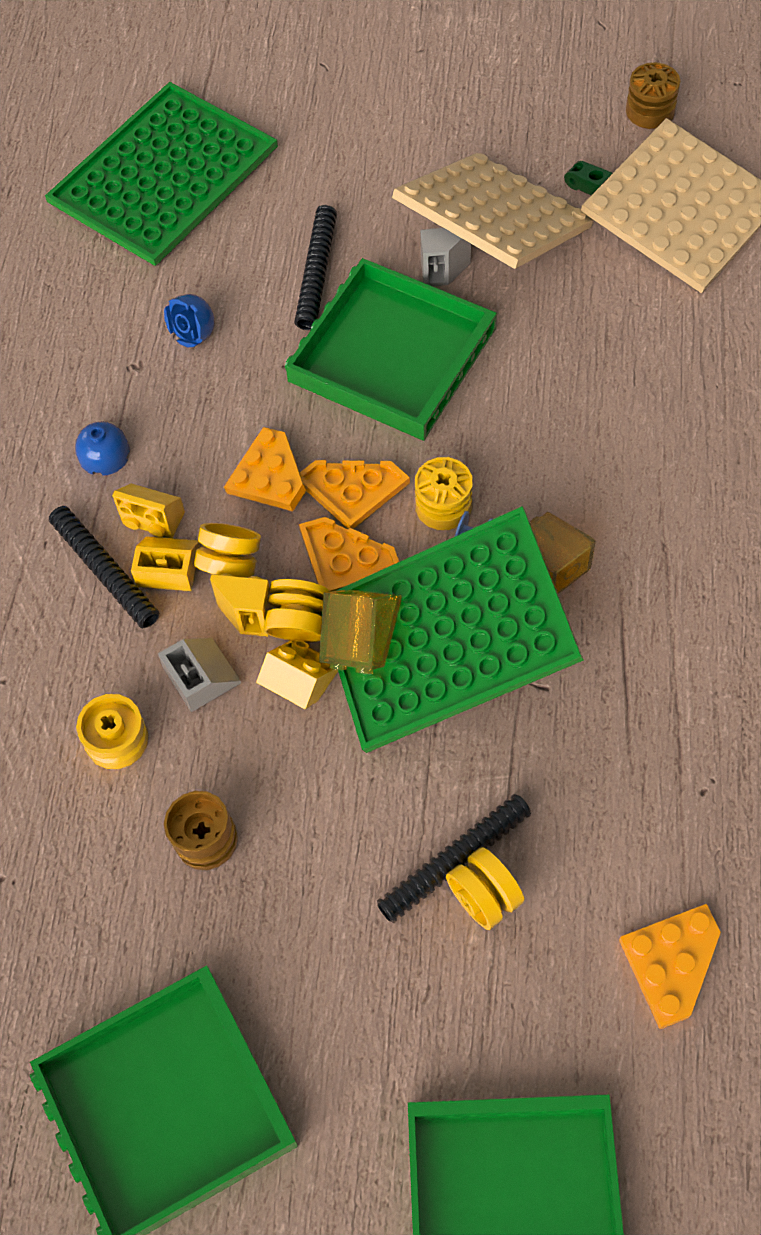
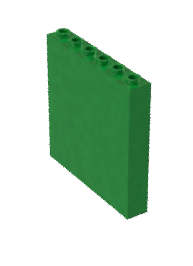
(391, 348)
(160, 1107)
(514, 1167)

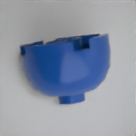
(189, 319)
(102, 448)

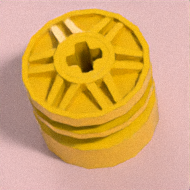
(443, 492)
(297, 608)

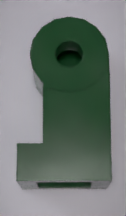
(586, 177)

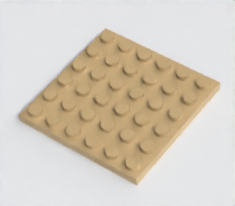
(680, 205)
(494, 209)

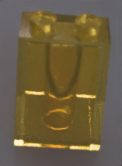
(564, 548)
(357, 629)

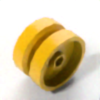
(227, 549)
(112, 731)
(485, 888)

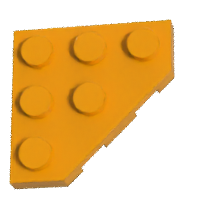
(268, 472)
(352, 488)
(343, 554)
(672, 961)

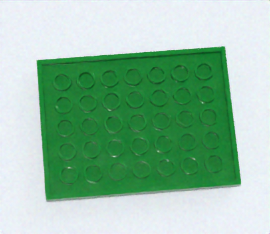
(161, 172)
(468, 629)

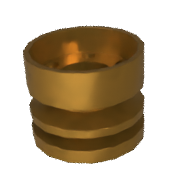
(652, 94)
(190, 819)

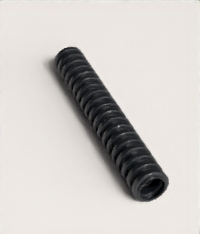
(315, 267)
(104, 567)
(457, 854)

